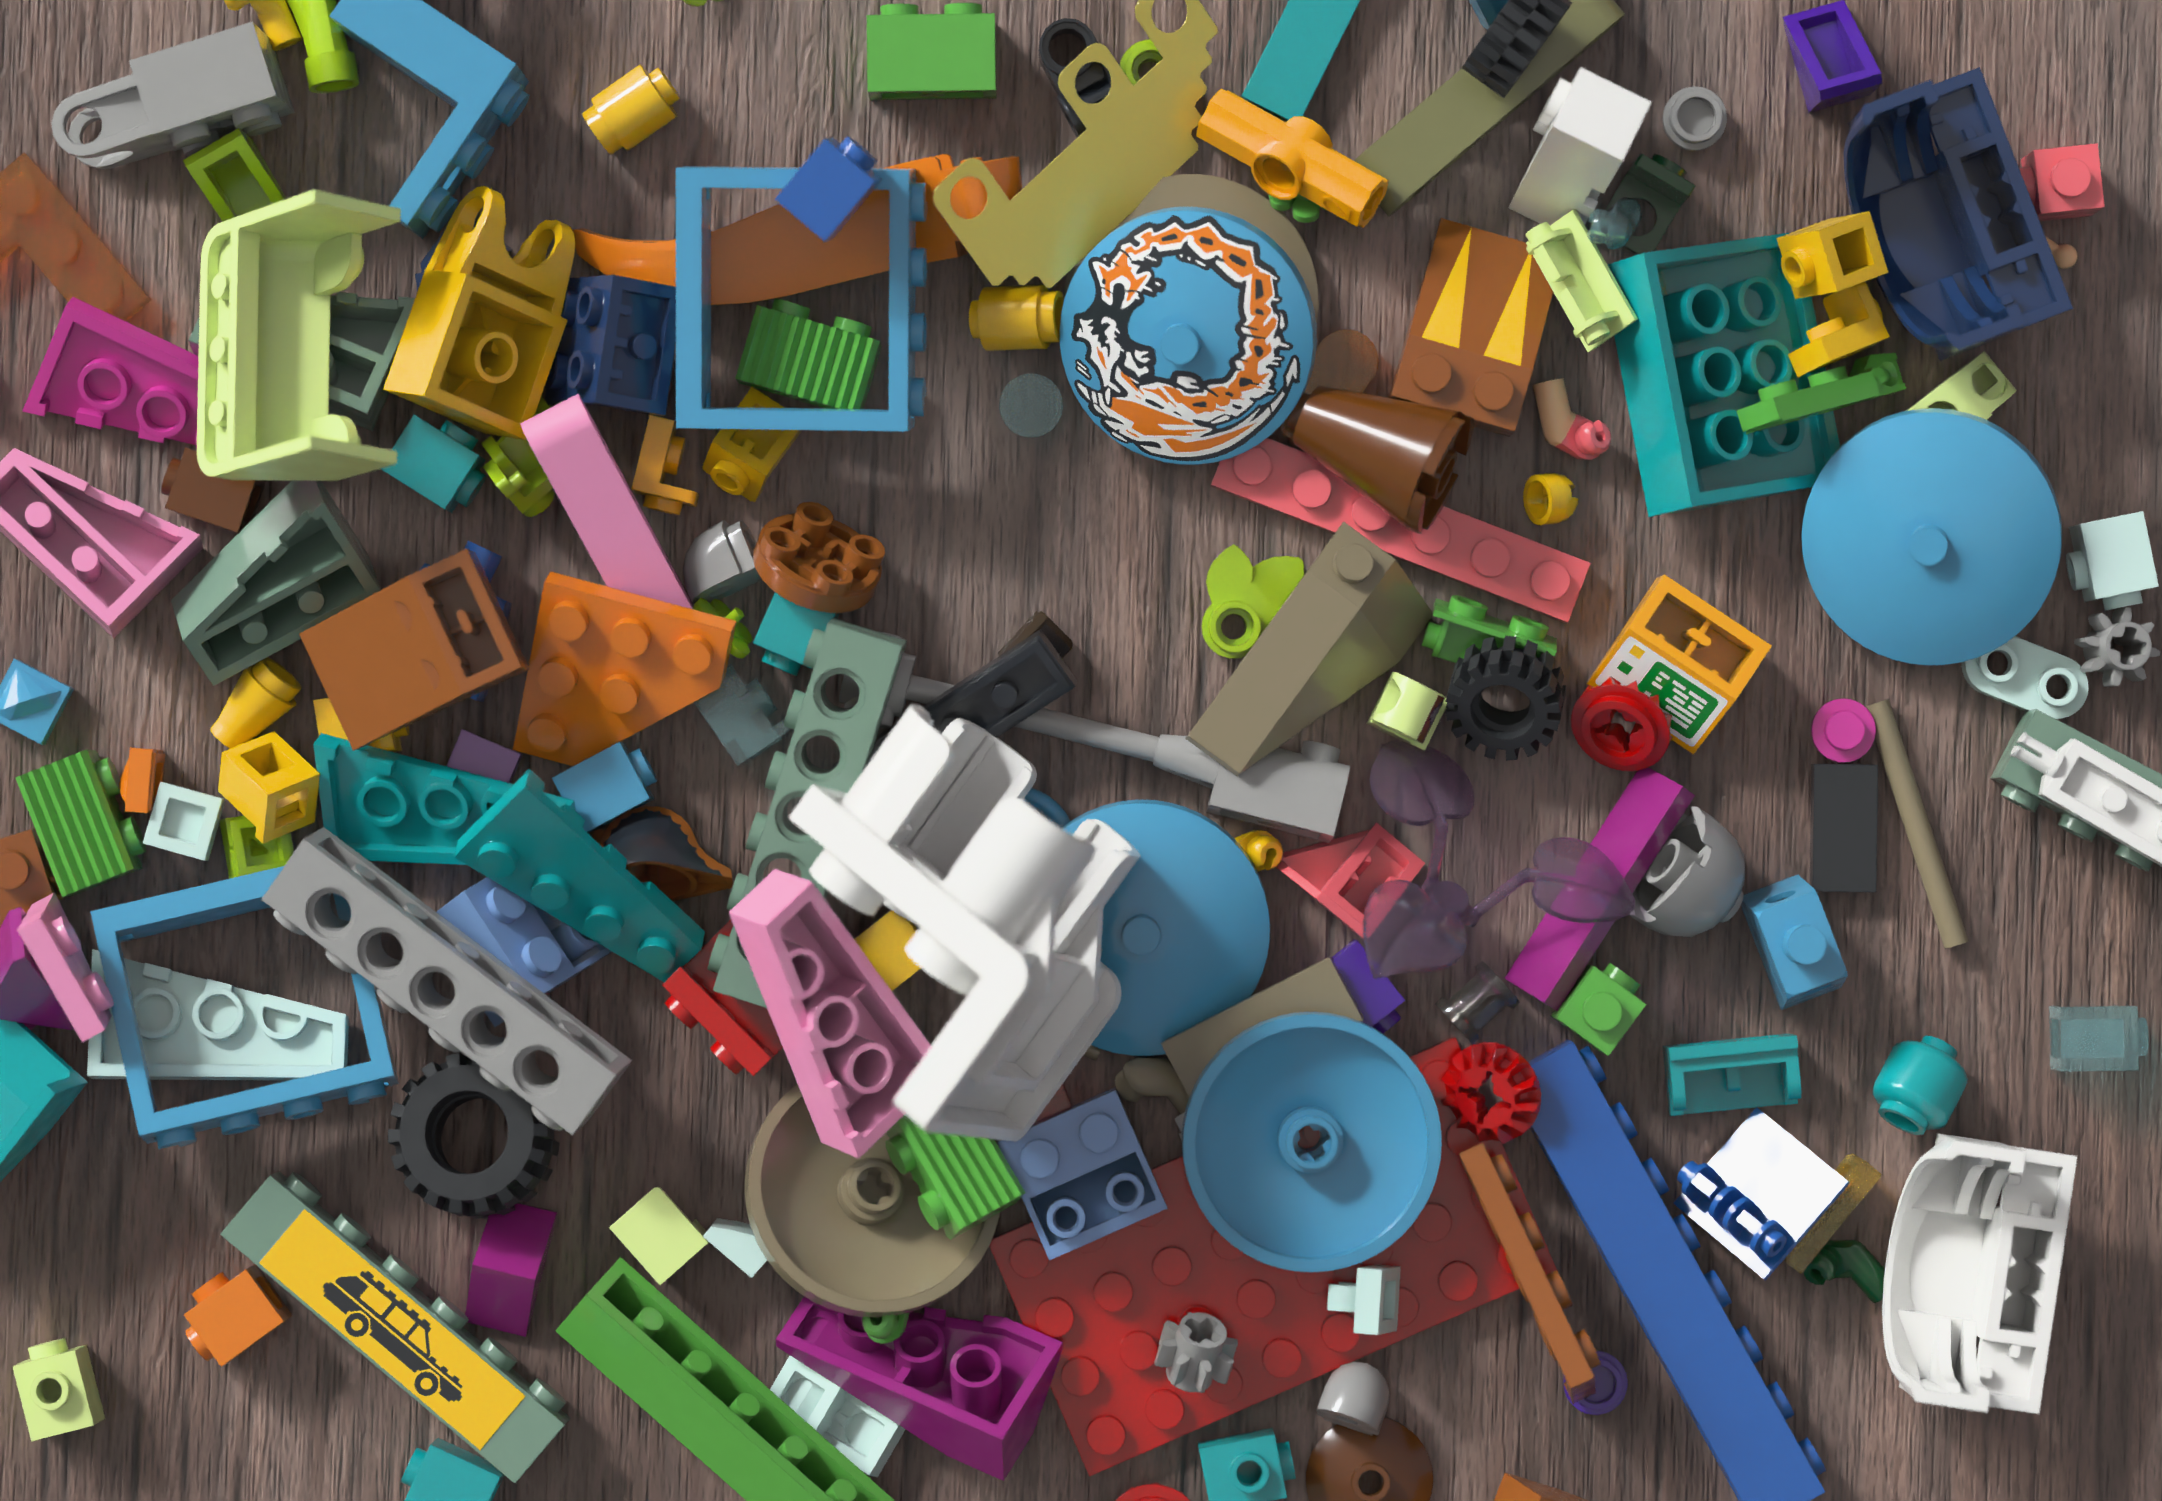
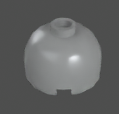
(1692, 879)

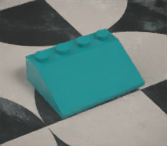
(1703, 345)

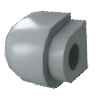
(720, 562)
(1355, 1398)

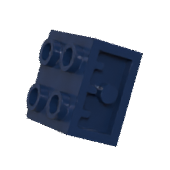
(615, 344)

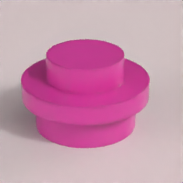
(1843, 730)

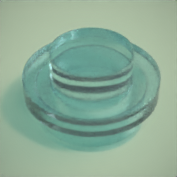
(1031, 405)

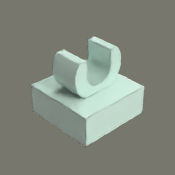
(184, 821)
(1371, 1298)

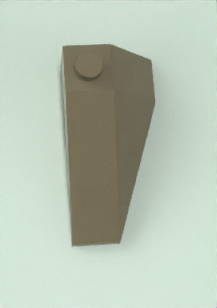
(1326, 642)

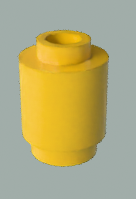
(632, 109)
(1016, 317)

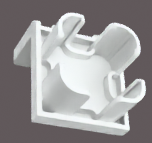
(1000, 908)

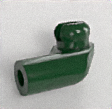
(1851, 1261)

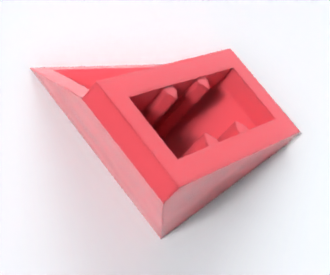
(1348, 870)

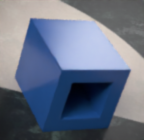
(830, 186)

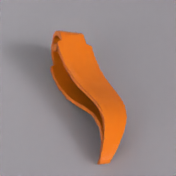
(780, 256)

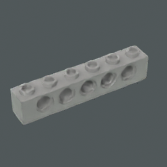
(481, 981)

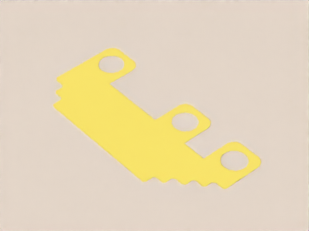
(1104, 173)

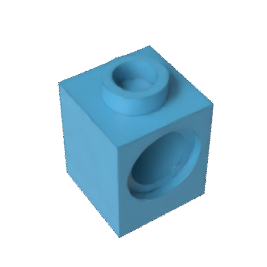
(607, 785)

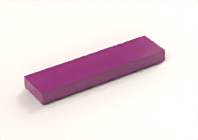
(1632, 841)

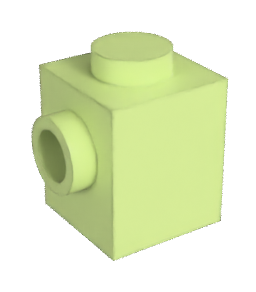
(58, 1389)

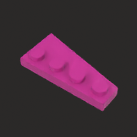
(117, 377)

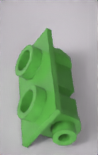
(1467, 624)

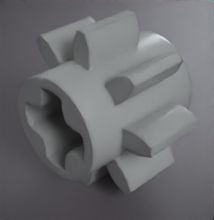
(2130, 635)
(1196, 1352)

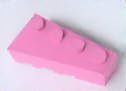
(831, 1011)

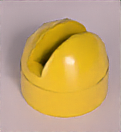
(1549, 498)

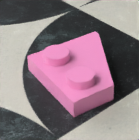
(65, 968)

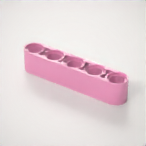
(601, 503)

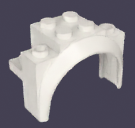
(1974, 1271)

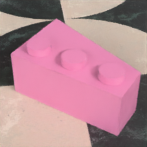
(88, 542)

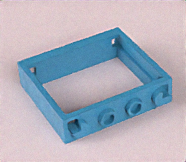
(693, 307)
(239, 1110)

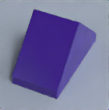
(1830, 56)

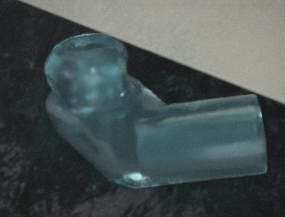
(1615, 224)

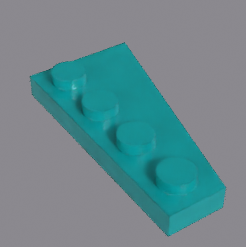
(560, 868)

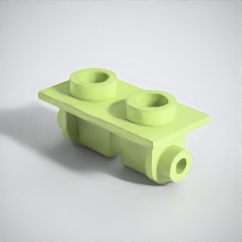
(1580, 279)

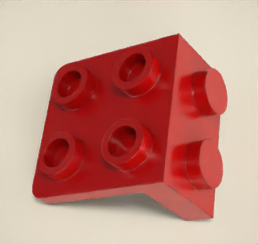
(741, 1028)

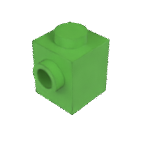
(1601, 1007)

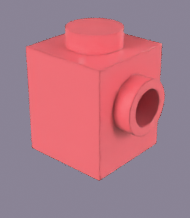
(2064, 181)

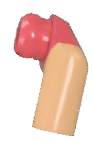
(1565, 428)

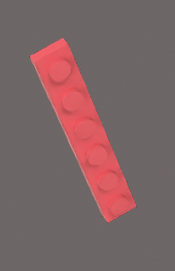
(1452, 546)

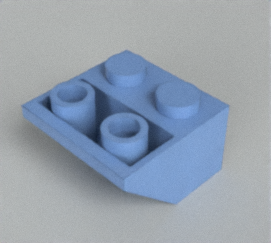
(521, 936)
(1083, 1174)

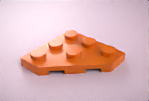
(612, 667)

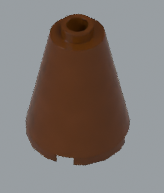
(1385, 448)

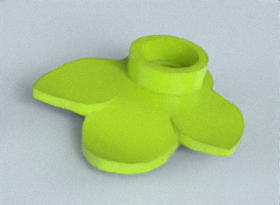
(1248, 592)

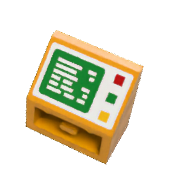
(1686, 656)

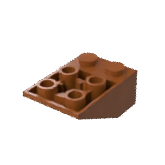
(414, 649)

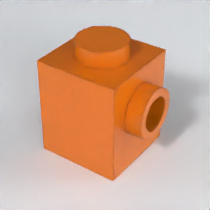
(233, 1314)

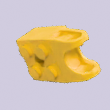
(485, 321)

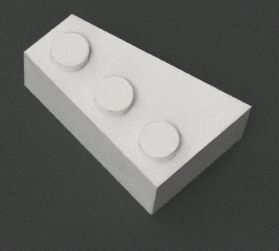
(1582, 146)

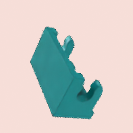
(1732, 1074)

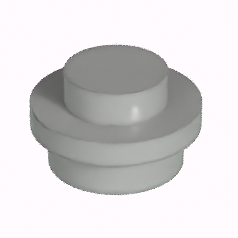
(1694, 118)

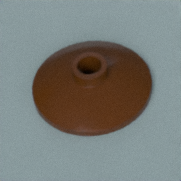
(1346, 1454)

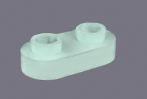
(2026, 679)

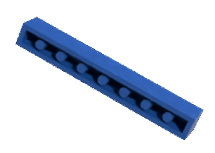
(1665, 1285)

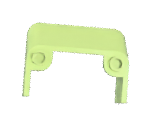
(269, 340)

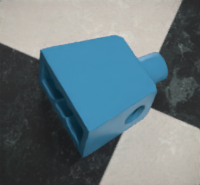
(1794, 941)

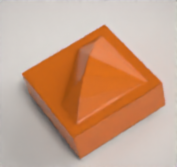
(141, 779)

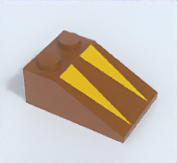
(1474, 327)

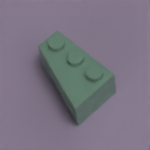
(361, 353)
(273, 582)

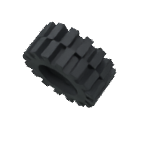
(1513, 42)
(1505, 728)

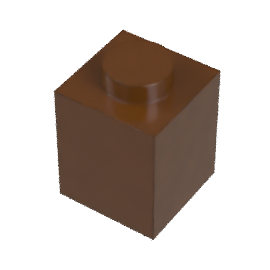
(209, 498)

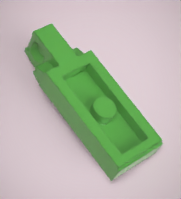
(1828, 391)

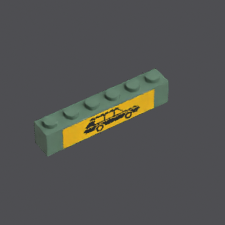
(396, 1324)

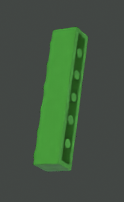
(707, 1396)

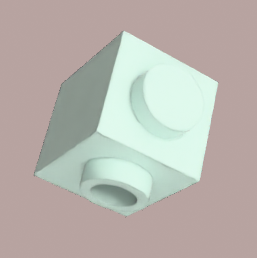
(2112, 560)

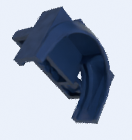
(1951, 216)

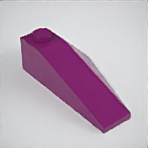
(946, 1379)

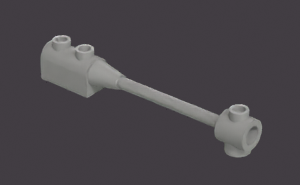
(1280, 792)

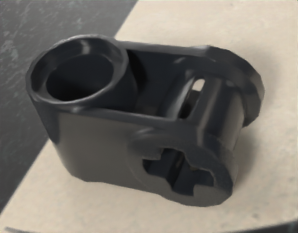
(1092, 79)

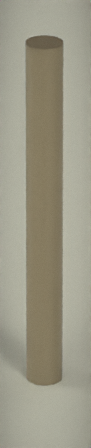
(1917, 825)

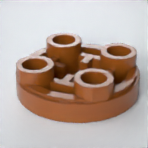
(818, 560)

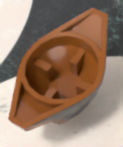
(664, 852)

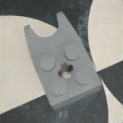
(179, 100)

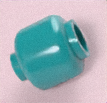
(1920, 1085)

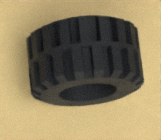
(420, 1144)

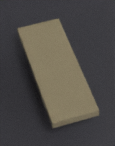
(1310, 990)

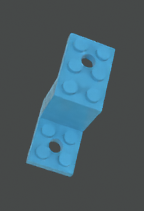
(456, 68)

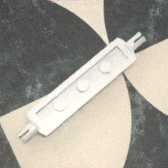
(2098, 793)

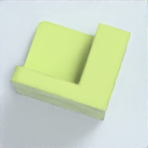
(659, 1234)

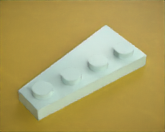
(218, 1031)

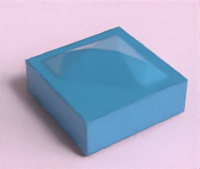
(32, 701)

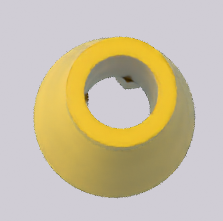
(256, 702)

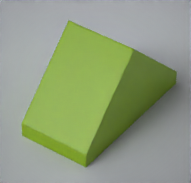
(234, 176)

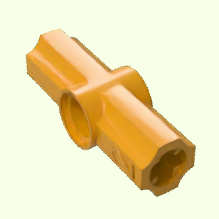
(1292, 158)

